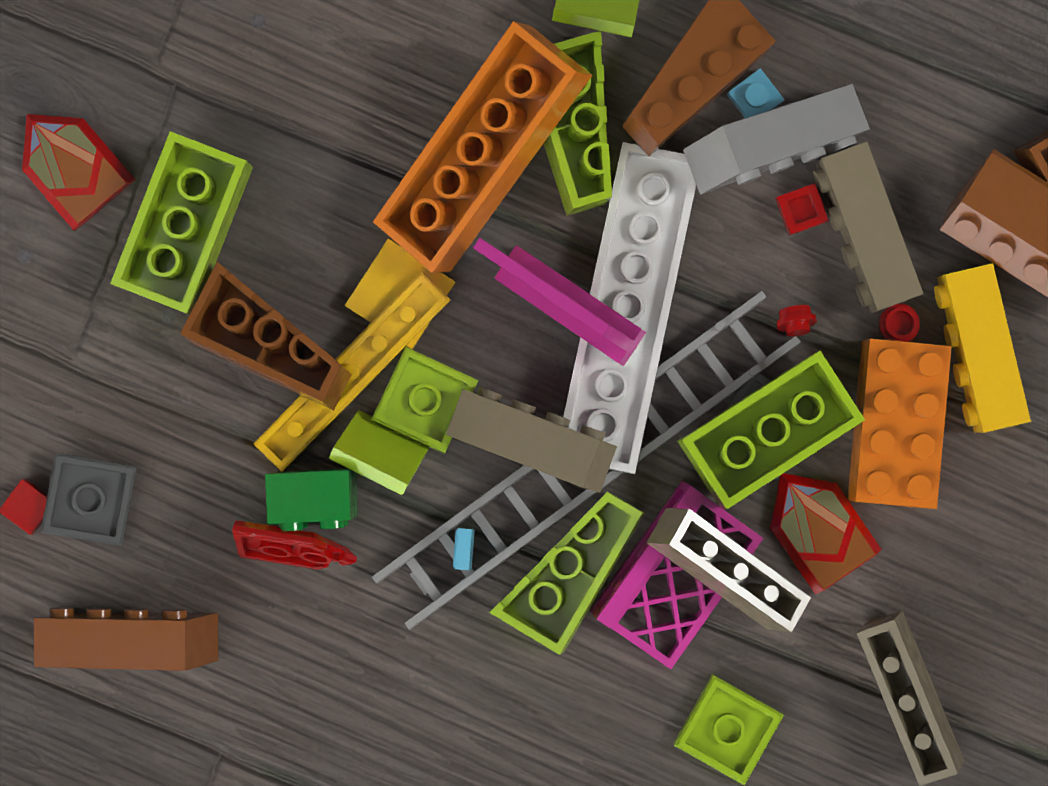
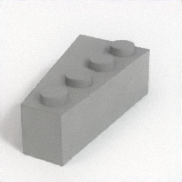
(776, 139)

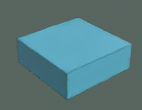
(463, 549)

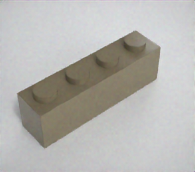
(867, 227)
(531, 440)
(728, 569)
(911, 698)

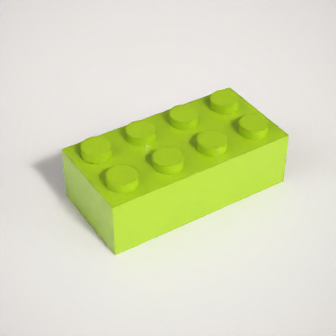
(182, 223)
(771, 430)

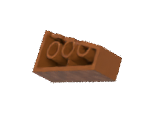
(704, 64)
(253, 335)
(126, 640)

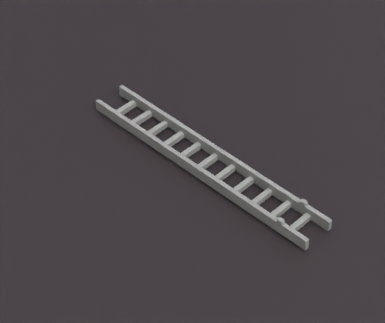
(424, 581)

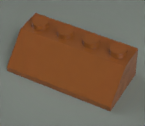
(1004, 219)

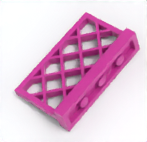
(565, 302)
(643, 564)

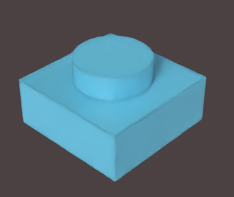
(755, 95)

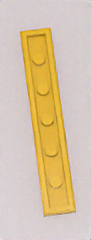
(364, 360)

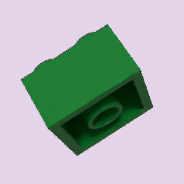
(311, 496)

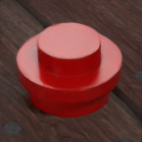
(796, 320)
(899, 323)

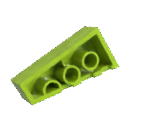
(579, 141)
(569, 577)

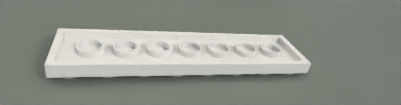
(637, 280)

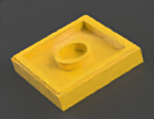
(386, 279)

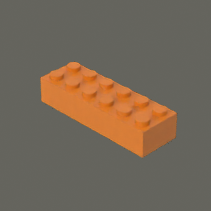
(482, 147)

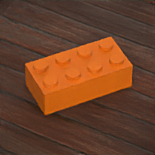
(904, 412)

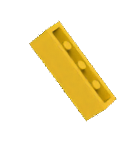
(982, 349)

